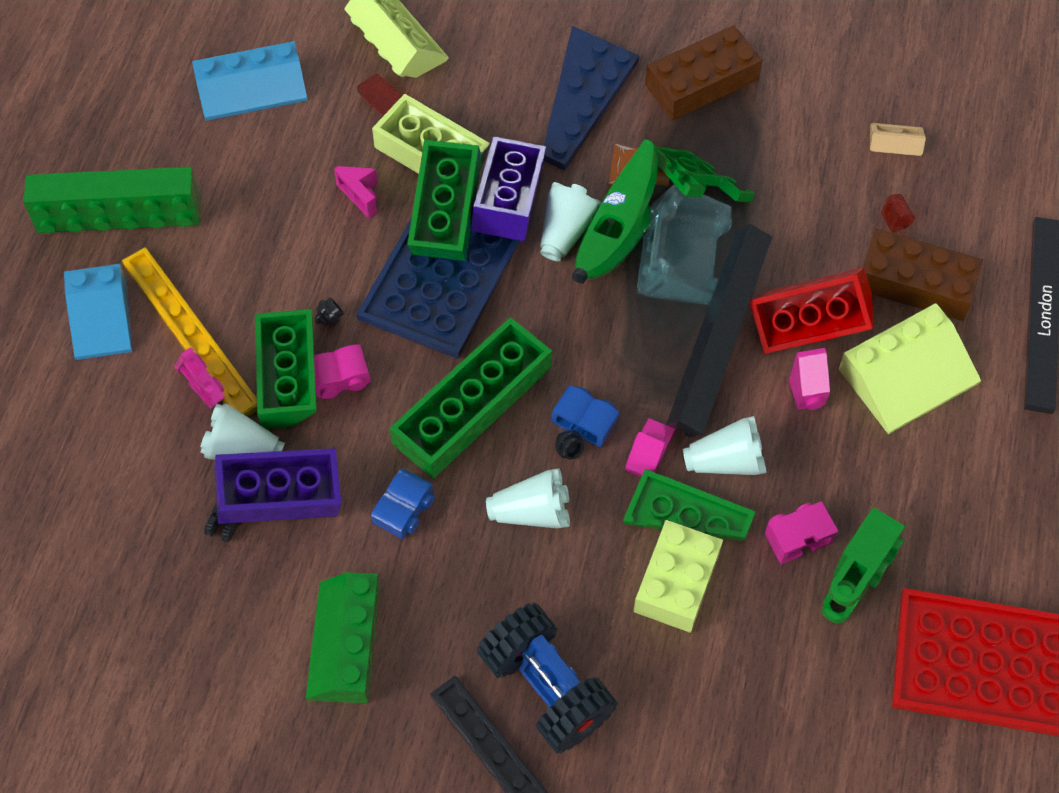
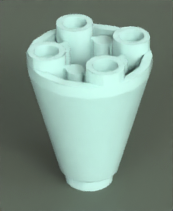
(565, 219)
(236, 434)
(728, 451)
(532, 502)

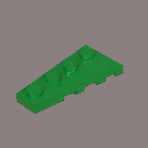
(666, 499)

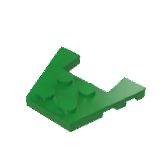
(694, 174)

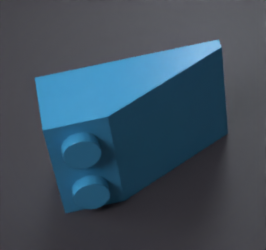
(98, 311)

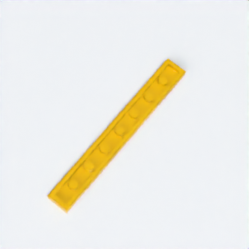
(188, 328)

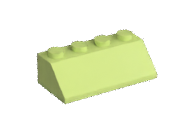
(396, 36)
(409, 123)

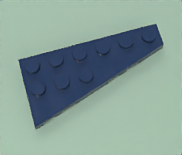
(587, 85)

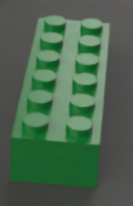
(112, 199)
(471, 397)

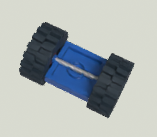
(525, 644)

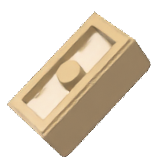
(897, 139)

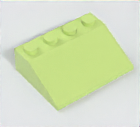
(910, 368)

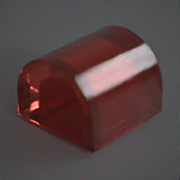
(897, 213)

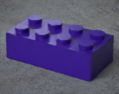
(508, 189)
(276, 485)

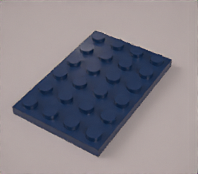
(434, 297)

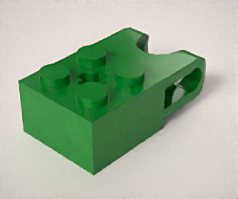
(863, 563)

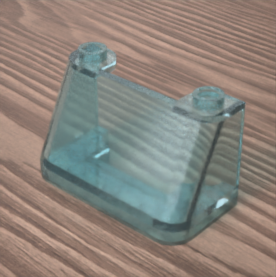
(682, 247)

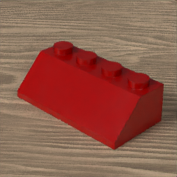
(813, 310)

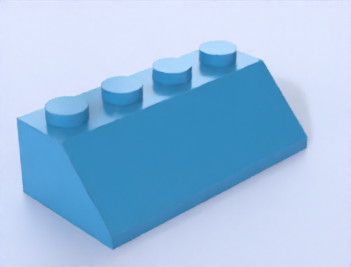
(249, 80)

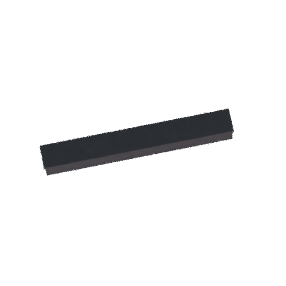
(719, 331)

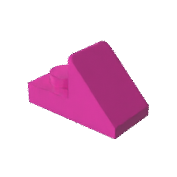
(358, 186)
(649, 447)

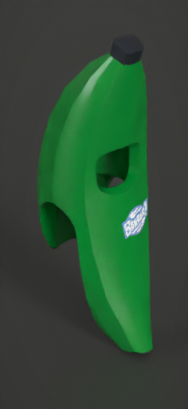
(620, 217)

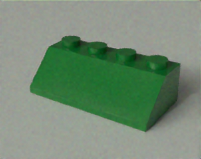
(285, 368)
(344, 638)

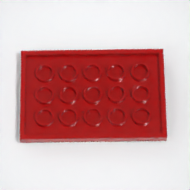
(977, 662)

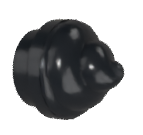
(328, 312)
(569, 444)

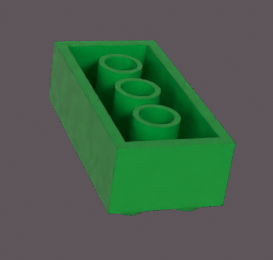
(444, 200)

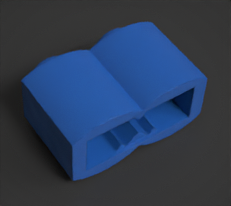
(585, 415)
(402, 504)

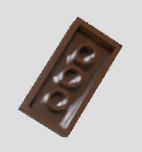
(703, 72)
(921, 273)

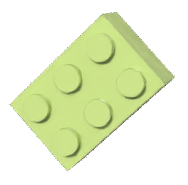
(678, 576)

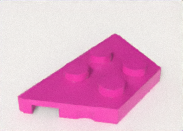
(199, 379)

